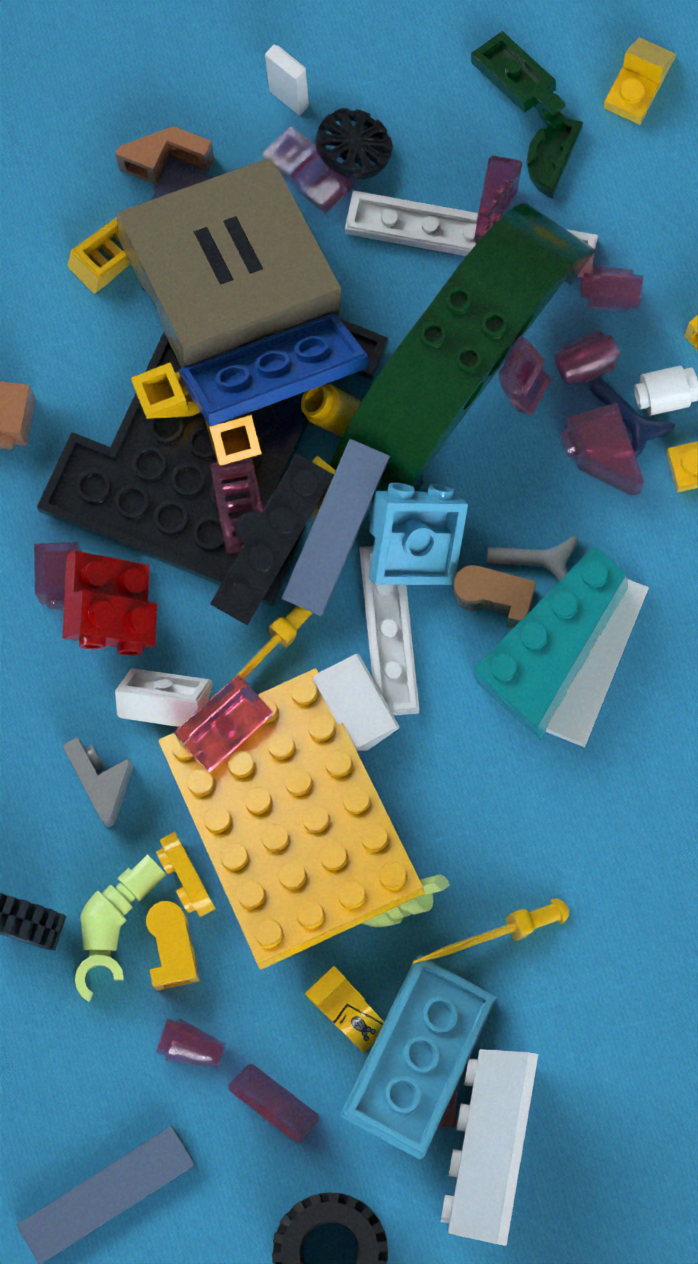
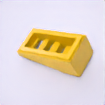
(91, 265)

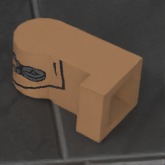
(495, 591)

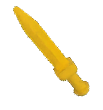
(282, 631)
(519, 925)

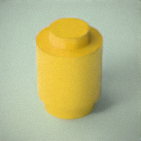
(329, 408)

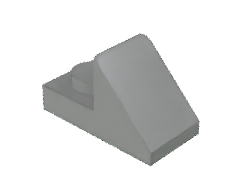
(104, 789)

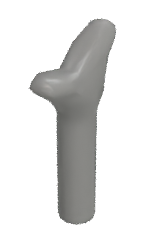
(551, 559)

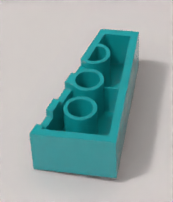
(551, 643)

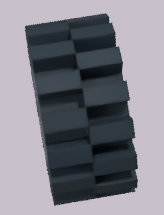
(30, 922)

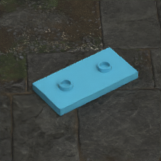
(418, 1057)

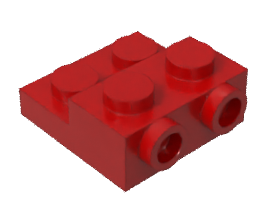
(108, 604)

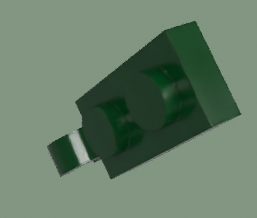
(519, 78)

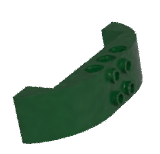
(463, 341)

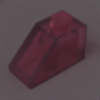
(603, 448)

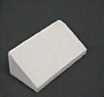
(160, 697)
(356, 702)

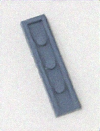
(336, 527)
(105, 1195)

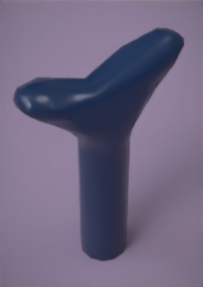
(641, 427)

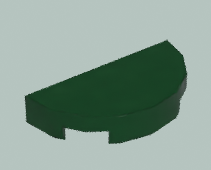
(550, 154)

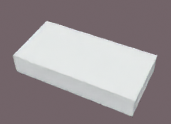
(287, 79)

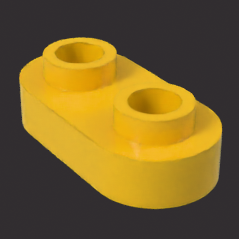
(175, 859)

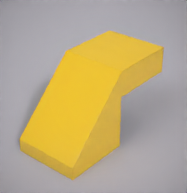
(163, 393)

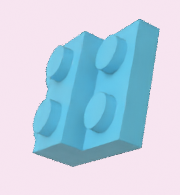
(416, 535)

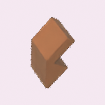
(149, 155)

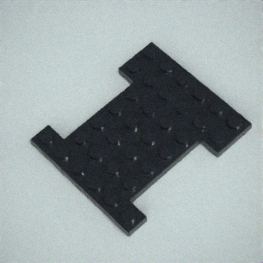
(157, 480)

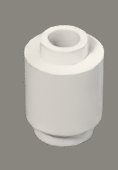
(666, 390)

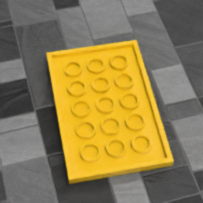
(295, 827)

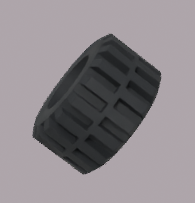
(324, 1209)

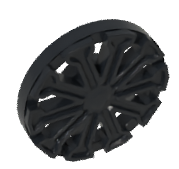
(353, 144)

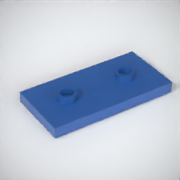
(273, 369)

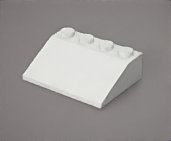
(491, 1145)

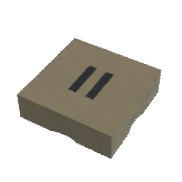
(228, 261)

